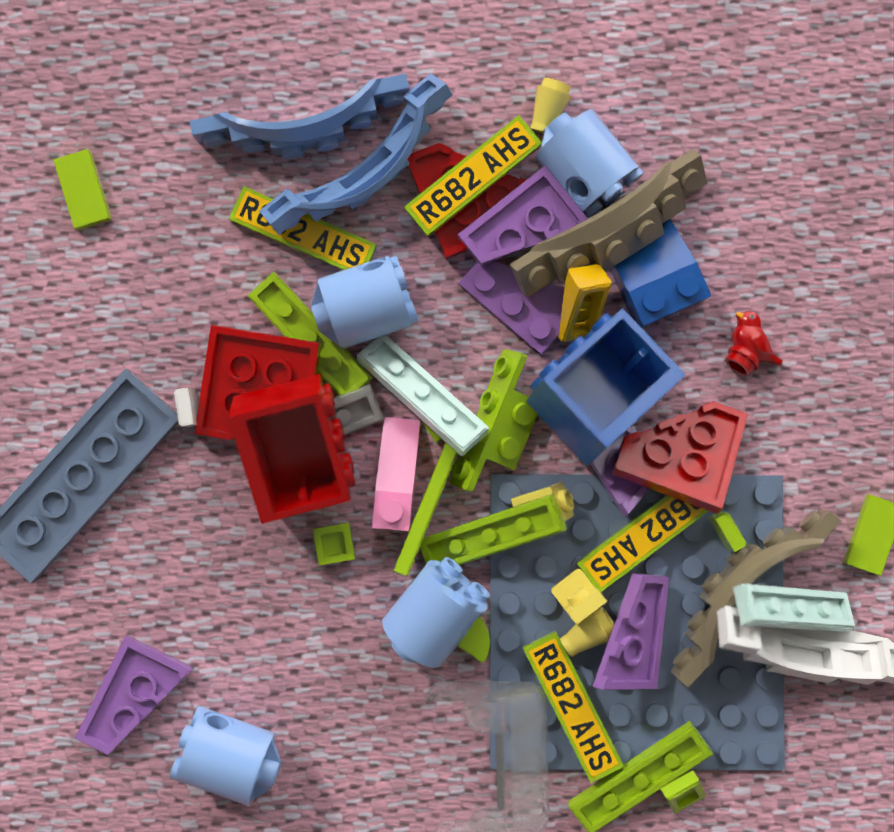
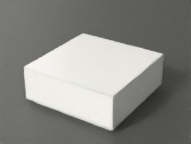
(186, 406)

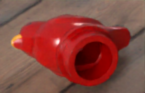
(749, 345)

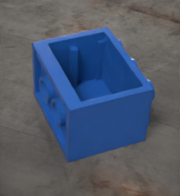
(602, 385)

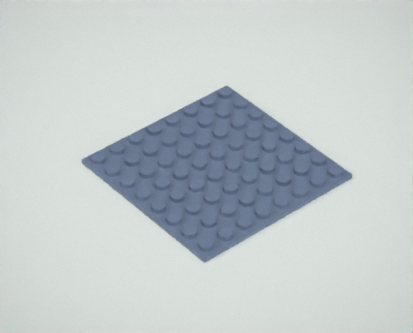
(731, 702)

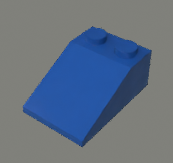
(660, 279)

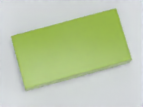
(82, 189)
(872, 536)

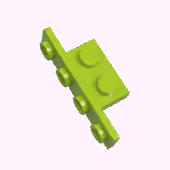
(508, 422)

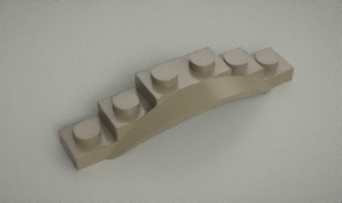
(616, 230)
(744, 568)

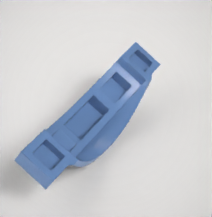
(294, 136)
(372, 173)

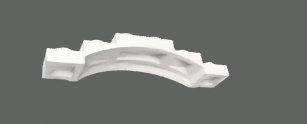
(810, 653)

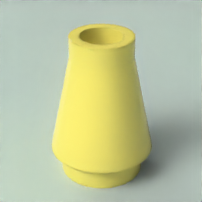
(550, 102)
(588, 633)

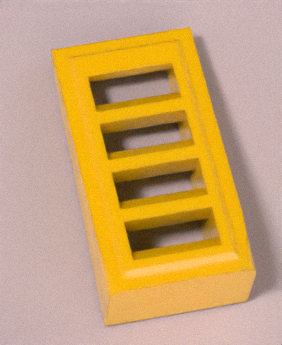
(583, 299)

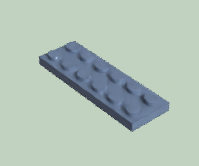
(82, 474)

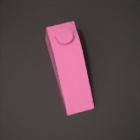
(396, 474)

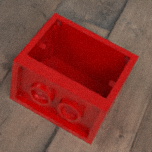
(292, 448)

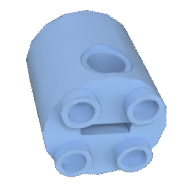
(587, 160)
(363, 302)
(434, 613)
(227, 757)

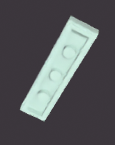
(422, 394)
(793, 608)

